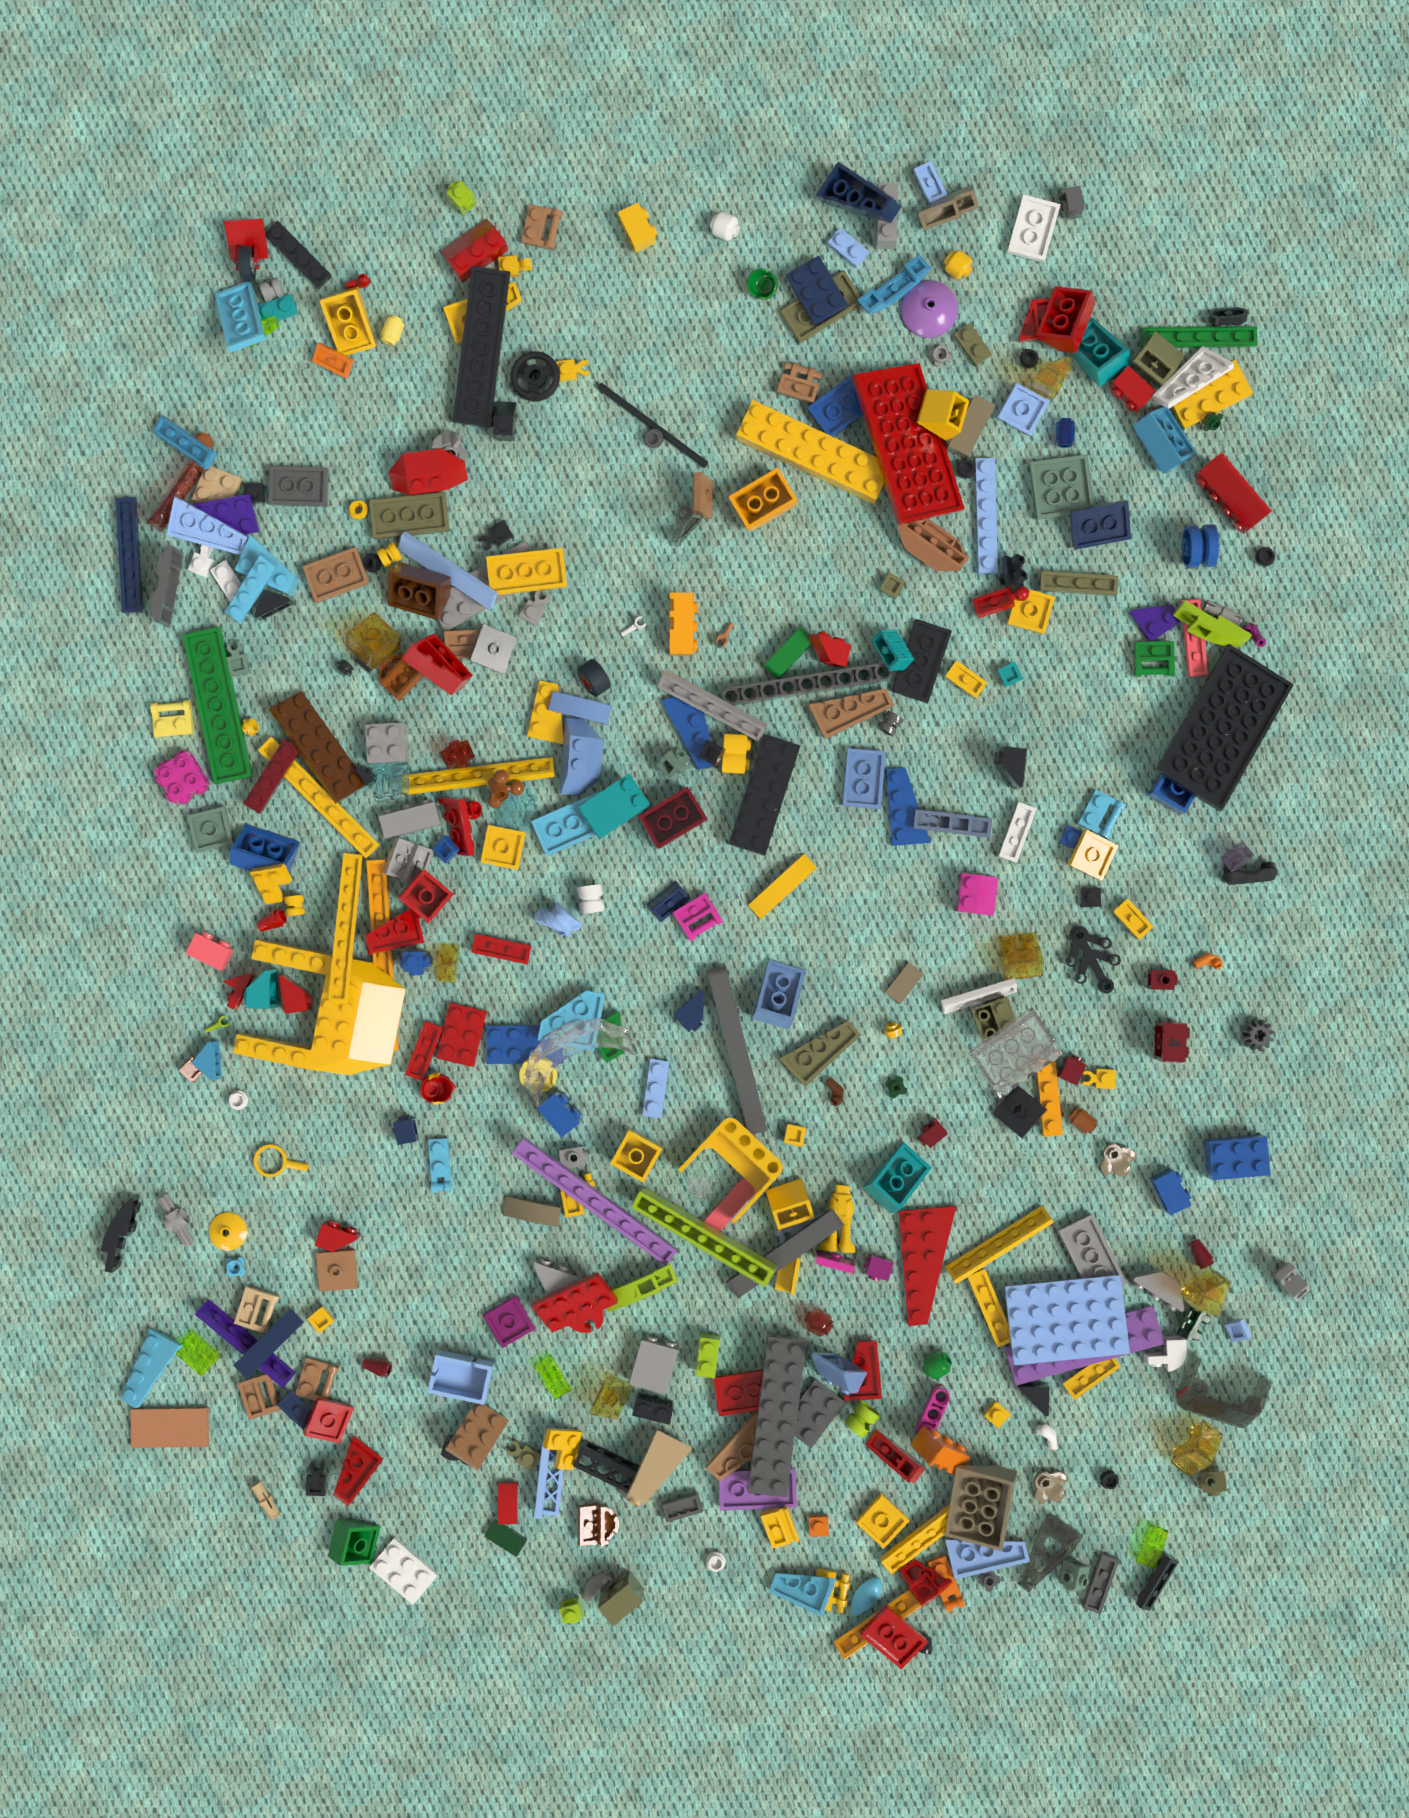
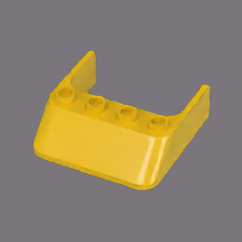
(744, 1154)

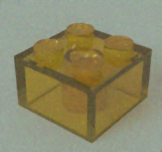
(373, 640)

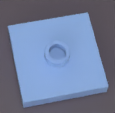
(1023, 409)

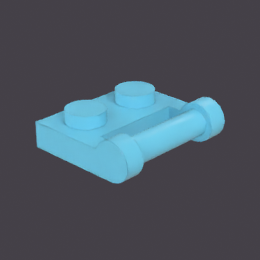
(1096, 810)

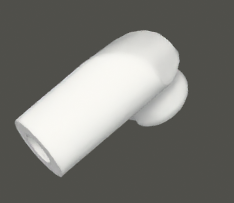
(1049, 1433)

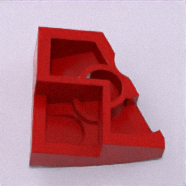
(923, 1582)

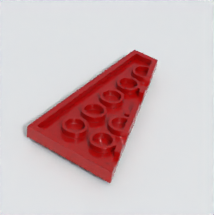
(923, 1246)

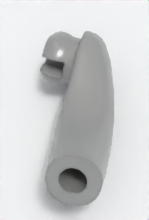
(596, 1582)

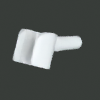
(633, 627)

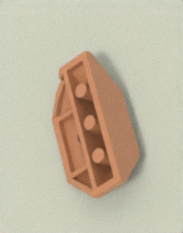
(933, 545)

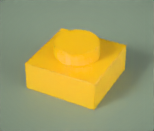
(794, 1135)
(321, 1319)
(997, 1414)

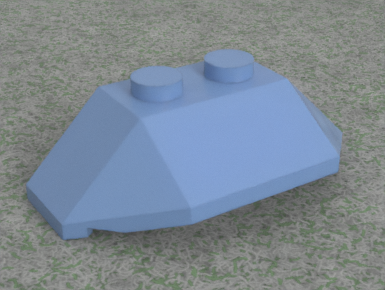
(580, 757)

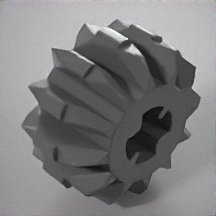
(1262, 1040)

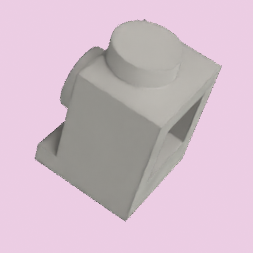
(565, 1154)

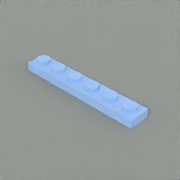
(986, 516)

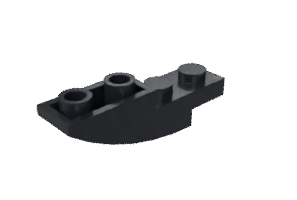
(121, 1225)

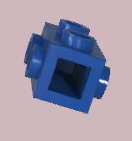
(415, 962)

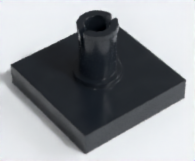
(1020, 1111)

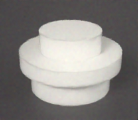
(238, 1100)
(715, 1561)

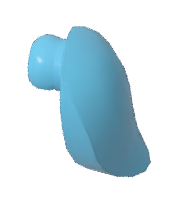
(866, 1595)

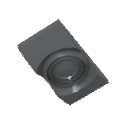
(166, 585)

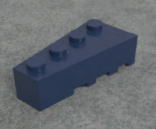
(855, 194)

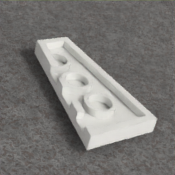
(1195, 374)

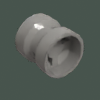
(271, 289)

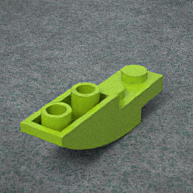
(1206, 627)
(643, 1286)

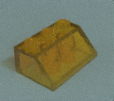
(1207, 1292)

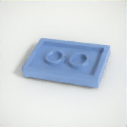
(864, 778)

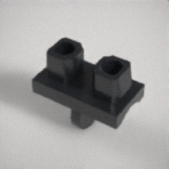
(1012, 573)

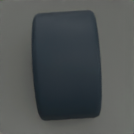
(593, 677)

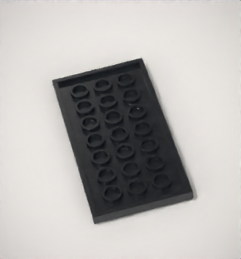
(1224, 727)

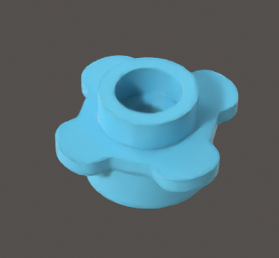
(231, 1271)

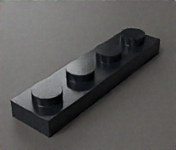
(298, 254)

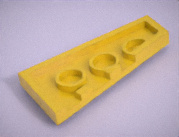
(457, 312)

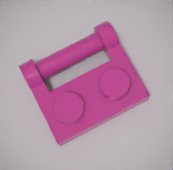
(695, 910)

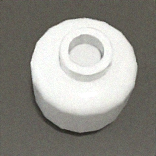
(724, 226)

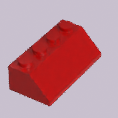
(1232, 493)

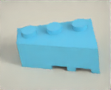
(282, 579)

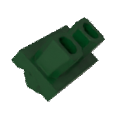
(1190, 1323)

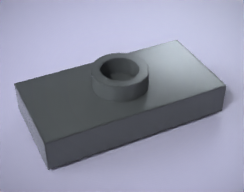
(682, 1507)

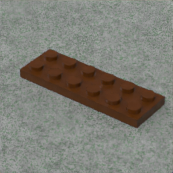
(317, 746)

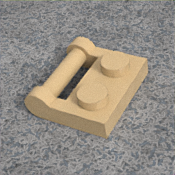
(250, 1307)

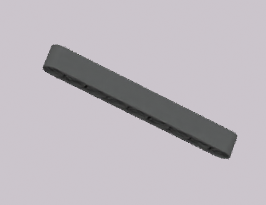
(798, 690)
(737, 1050)

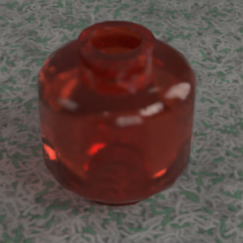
(819, 1322)

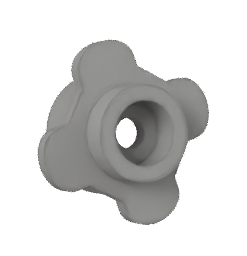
(941, 349)

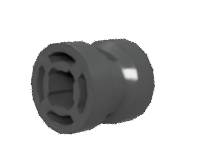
(890, 723)

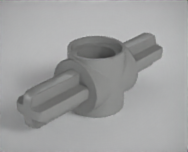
(176, 1220)

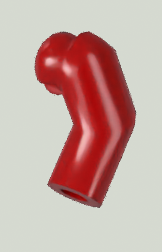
(362, 281)

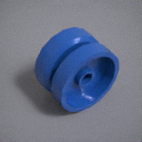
(1200, 546)

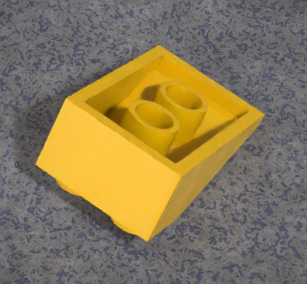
(348, 321)

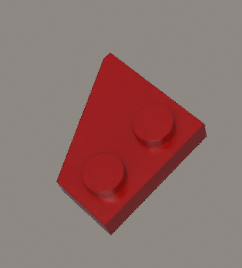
(1033, 320)

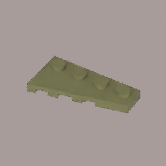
(814, 1056)

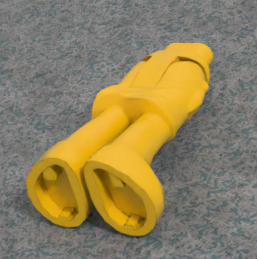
(843, 1205)

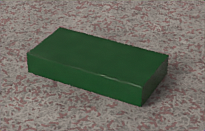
(505, 1538)

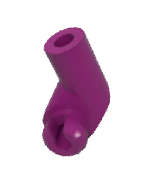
(1256, 635)

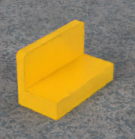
(787, 1277)

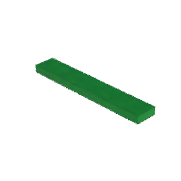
(1204, 336)

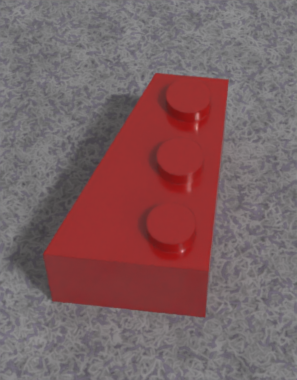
(438, 664)

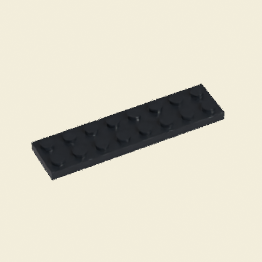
(481, 347)

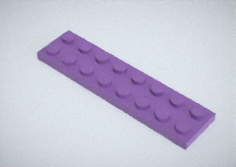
(1142, 1334)

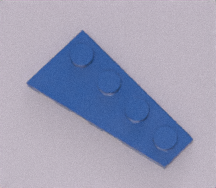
(691, 727)
(902, 809)

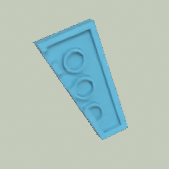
(152, 1360)

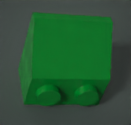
(353, 1542)

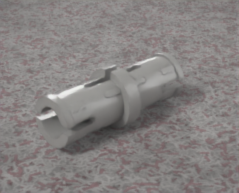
(1217, 610)

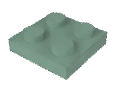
(210, 829)

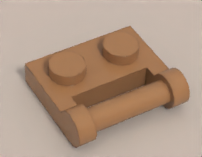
(535, 227)
(311, 1378)
(253, 1396)

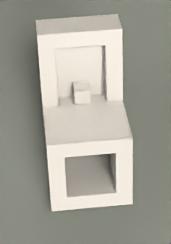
(1173, 1353)

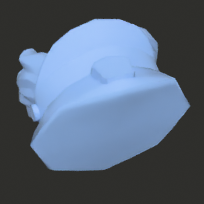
(558, 919)

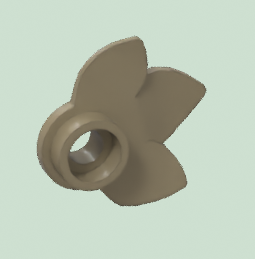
(1119, 1161)
(1051, 1488)

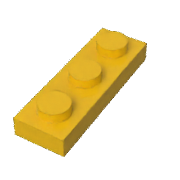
(1089, 1377)

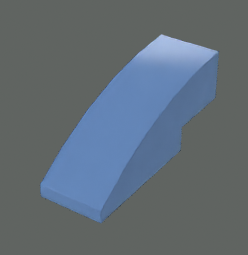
(579, 708)

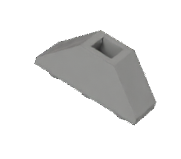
(556, 1277)
(1160, 1286)

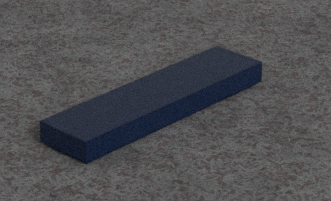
(268, 1343)

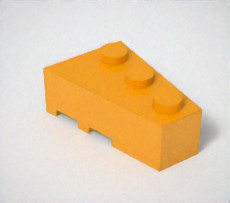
(682, 624)

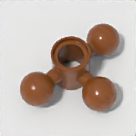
(500, 790)

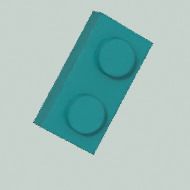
(279, 308)

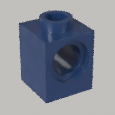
(405, 1130)

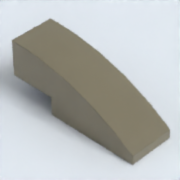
(949, 207)
(532, 1211)

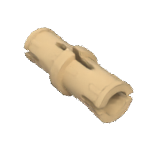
(265, 1500)

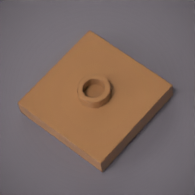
(703, 495)
(337, 1270)

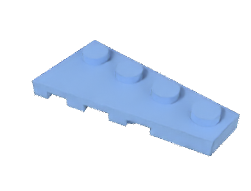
(199, 527)
(973, 1559)

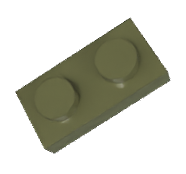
(972, 345)

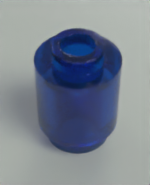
(1065, 433)

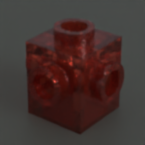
(457, 754)

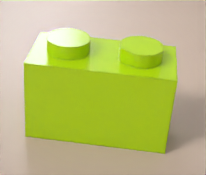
(707, 1355)

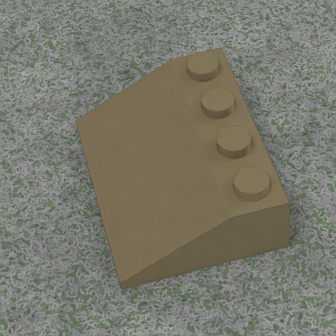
(981, 1505)

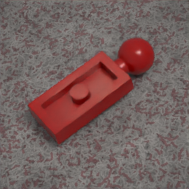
(999, 601)

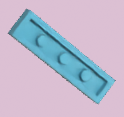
(251, 588)

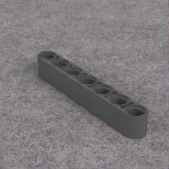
(791, 1248)

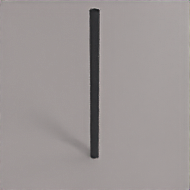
(653, 425)

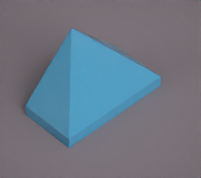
(209, 1061)

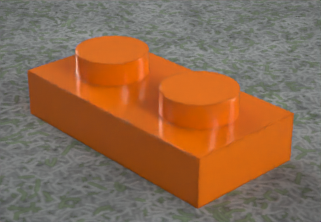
(333, 360)

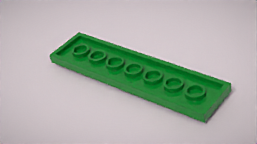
(217, 705)

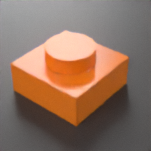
(818, 1525)

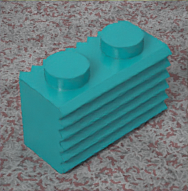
(892, 650)

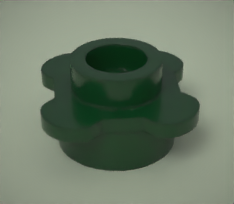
(1212, 421)
(894, 1092)

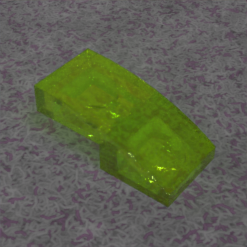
(553, 1376)
(1152, 1546)

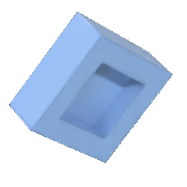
(1237, 1330)

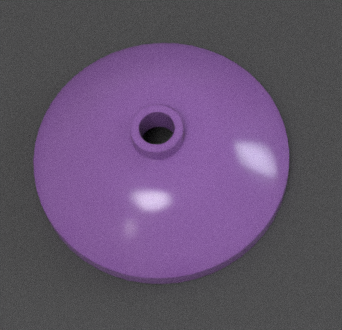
(928, 321)

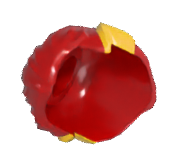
(437, 1088)

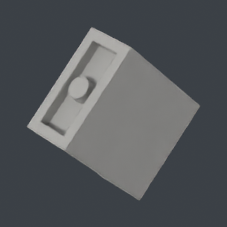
(654, 1364)

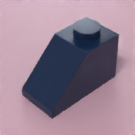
(691, 1013)

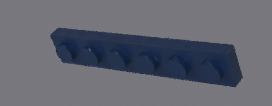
(129, 555)

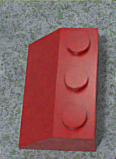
(475, 248)
(1066, 318)

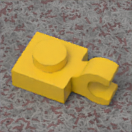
(512, 264)

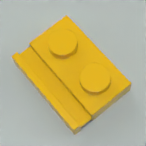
(779, 1526)

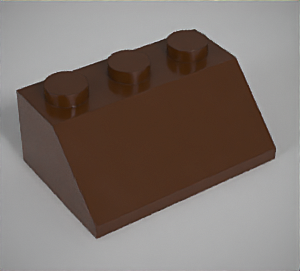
(418, 590)

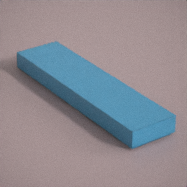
(184, 442)

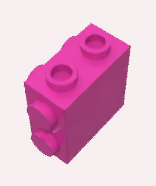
(181, 778)

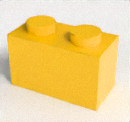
(637, 227)

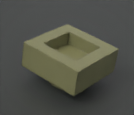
(892, 585)

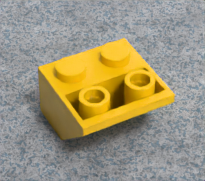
(943, 412)
(790, 1204)

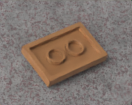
(336, 575)
(477, 1435)

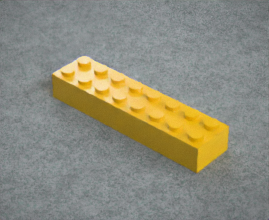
(811, 451)

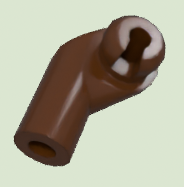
(837, 1092)

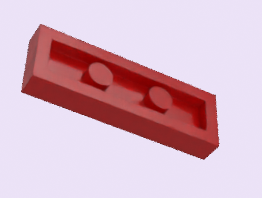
(501, 949)
(424, 1050)

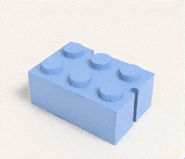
(461, 1377)

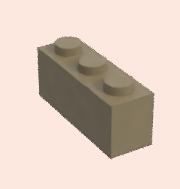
(974, 422)

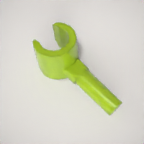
(218, 1024)

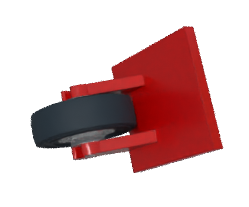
(246, 245)

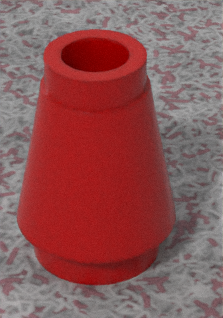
(273, 920)

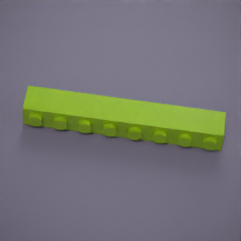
(704, 1236)

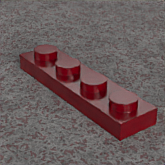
(271, 777)

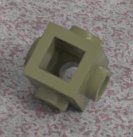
(1220, 1481)

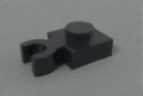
(499, 533)
(316, 1483)

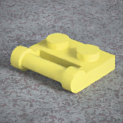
(173, 724)

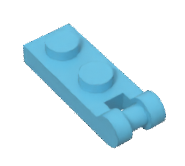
(440, 1164)

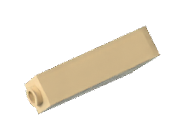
(656, 1466)

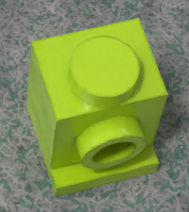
(571, 1610)

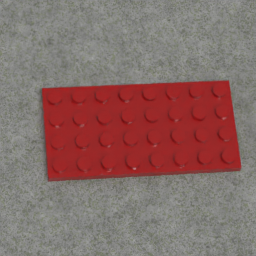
(908, 454)

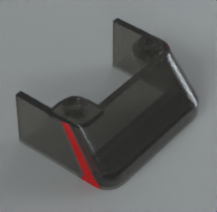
(1193, 1391)

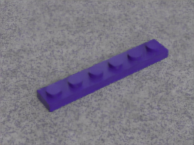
(242, 1341)

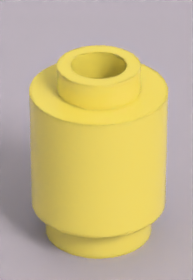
(392, 330)

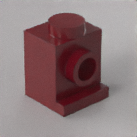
(931, 1133)

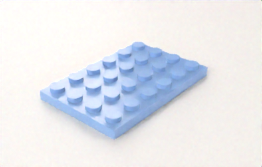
(1066, 1319)

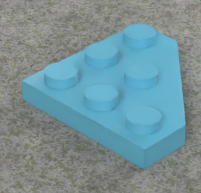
(583, 1007)

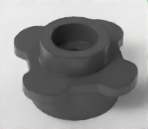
(988, 1584)

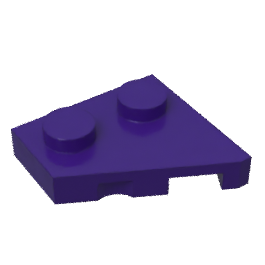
(1155, 620)

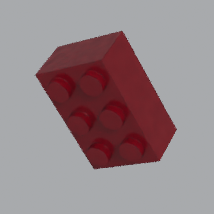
(673, 818)

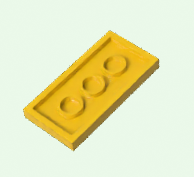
(1214, 397)
(527, 571)

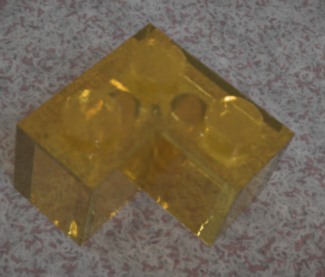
(1198, 1450)

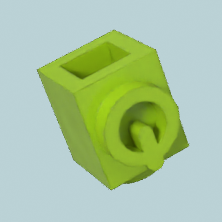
(461, 196)

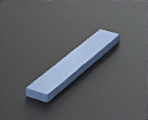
(437, 563)

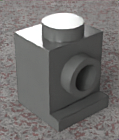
(1072, 202)

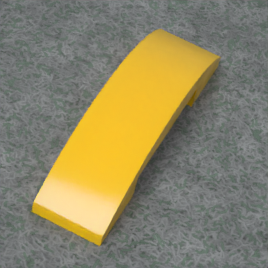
(782, 886)

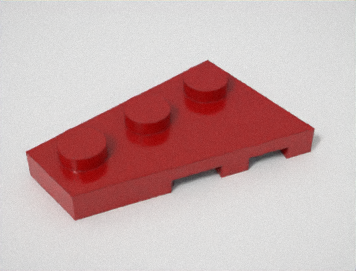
(458, 818)
(395, 934)
(356, 1470)

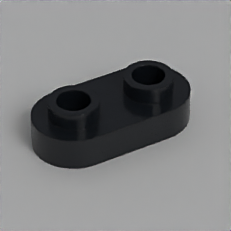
(1227, 316)

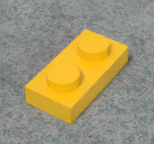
(966, 679)
(1132, 919)

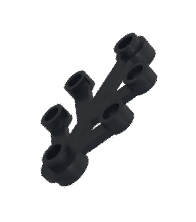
(1090, 956)

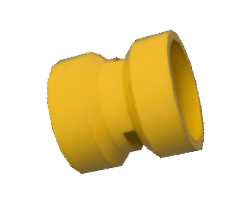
(393, 552)
(294, 905)

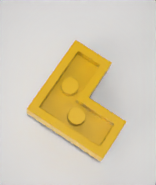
(268, 881)
(566, 1443)

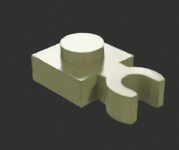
(527, 1456)

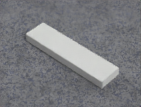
(979, 996)

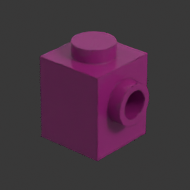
(878, 1267)

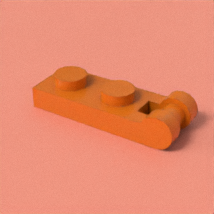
(942, 1567)

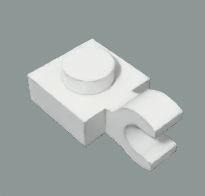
(201, 562)

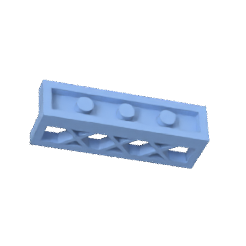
(542, 1483)

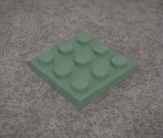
(1061, 486)

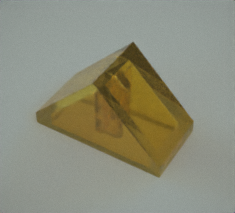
(447, 963)

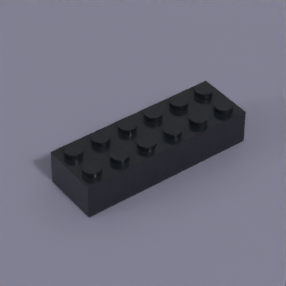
(764, 795)

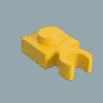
(569, 370)
(1102, 1078)

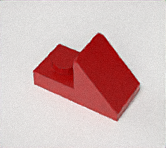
(240, 984)

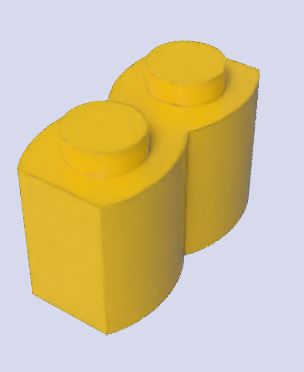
(735, 754)

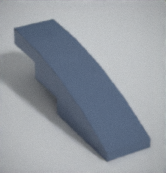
(952, 823)

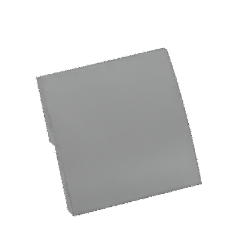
(407, 859)

